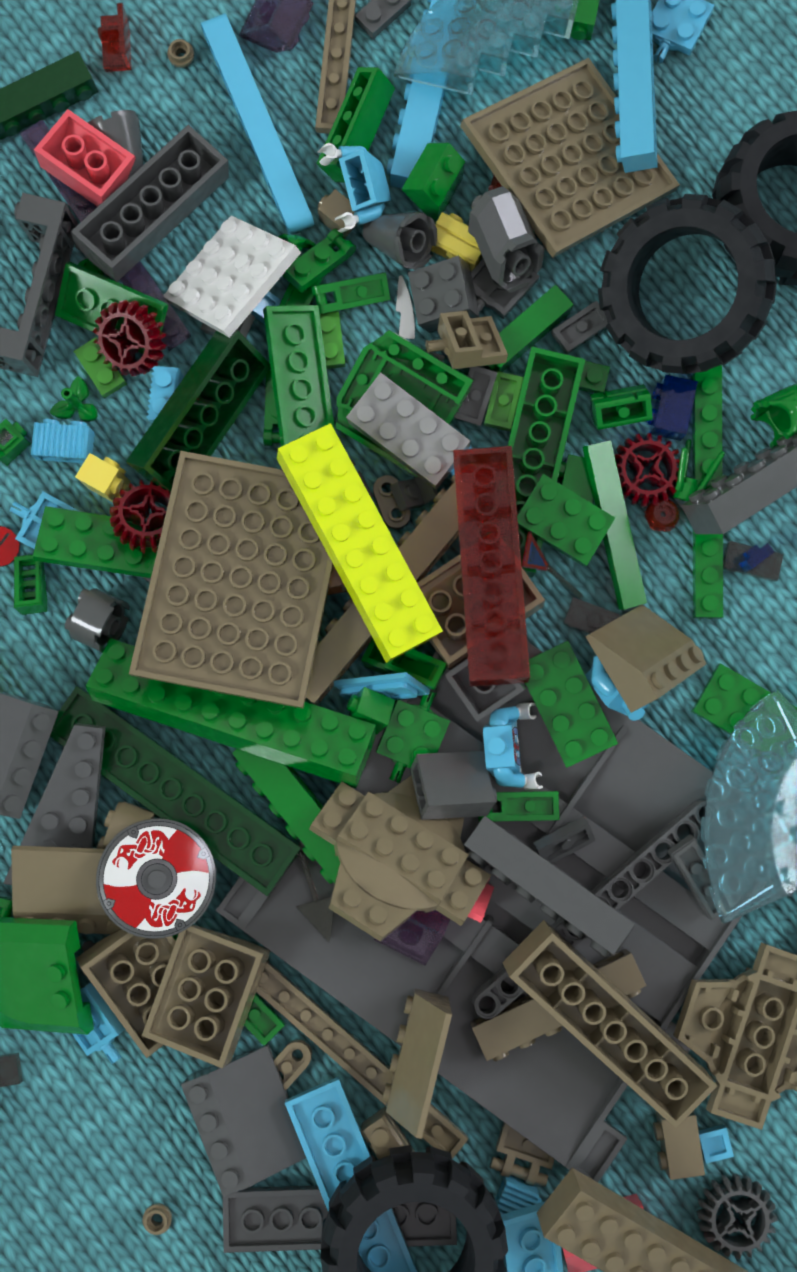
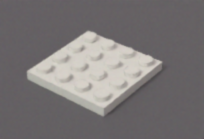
(231, 275)

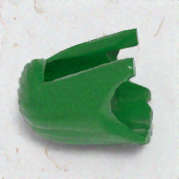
(779, 412)

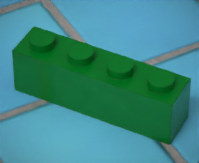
(359, 115)

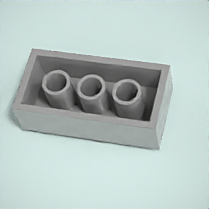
(407, 430)

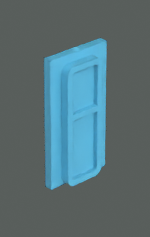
(391, 685)

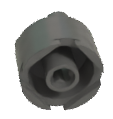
(97, 619)

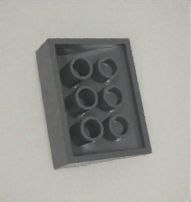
(23, 739)
(243, 1119)

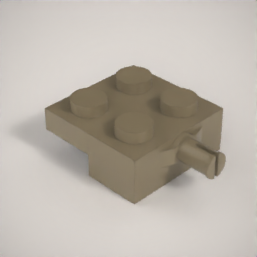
(468, 340)

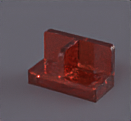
(116, 41)

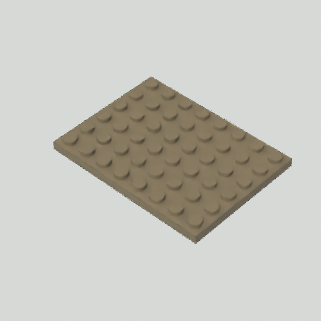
(234, 585)

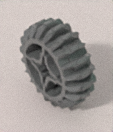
(757, 1201)

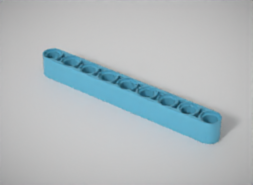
(257, 124)

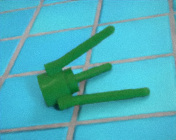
(686, 486)

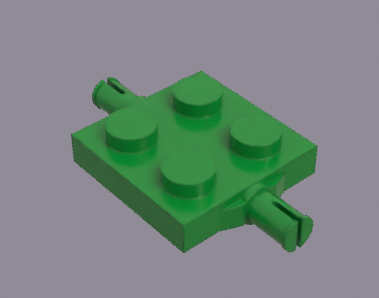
(410, 732)

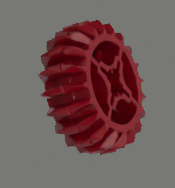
(141, 333)
(655, 476)
(128, 509)

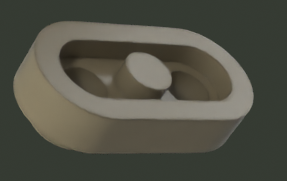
(388, 504)
(289, 1064)

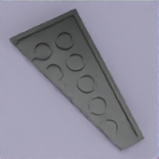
(70, 801)

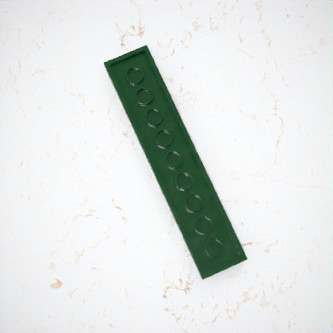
(182, 794)

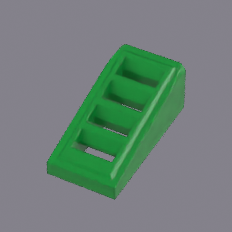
(32, 601)

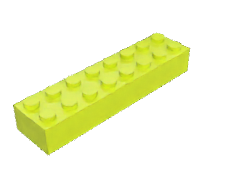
(358, 542)

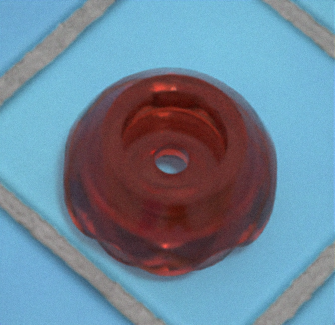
(659, 523)

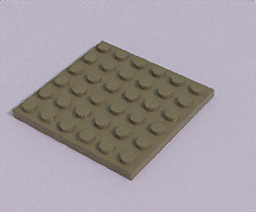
(559, 157)

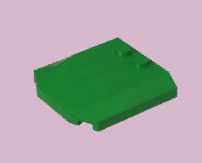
(410, 368)
(41, 977)

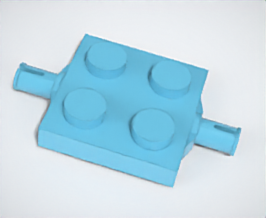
(678, 25)
(33, 516)
(105, 1026)

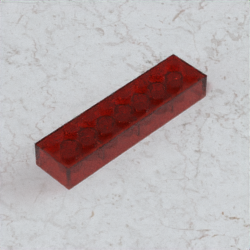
(491, 566)

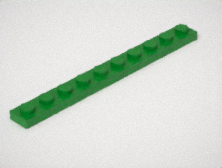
(706, 448)

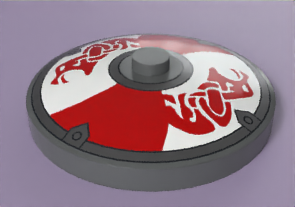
(156, 878)

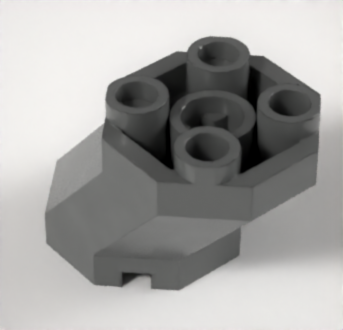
(505, 238)

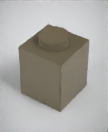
(333, 206)

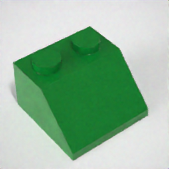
(435, 178)

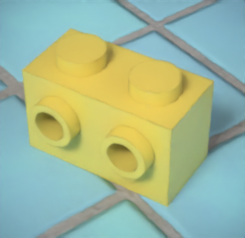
(103, 477)

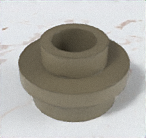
(180, 46)
(151, 1225)

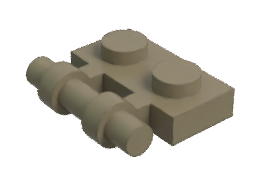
(517, 1146)

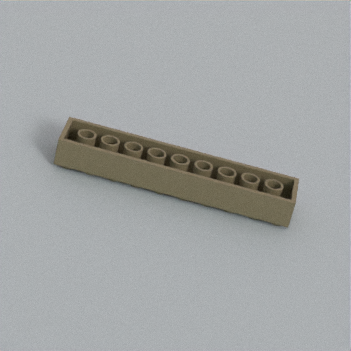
(349, 635)

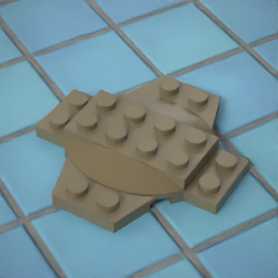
(395, 860)
(746, 1035)

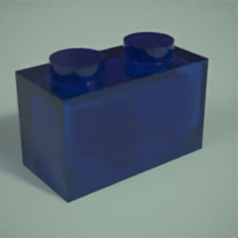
(672, 407)

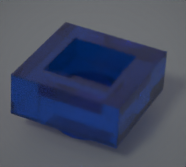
(755, 556)

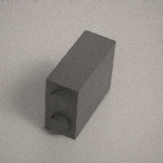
(452, 785)

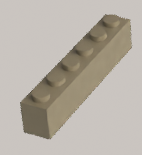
(527, 1020)

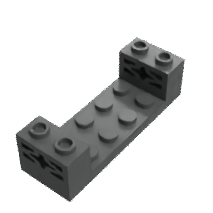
(50, 225)

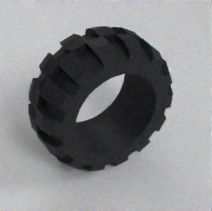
(759, 149)
(636, 246)
(406, 1179)

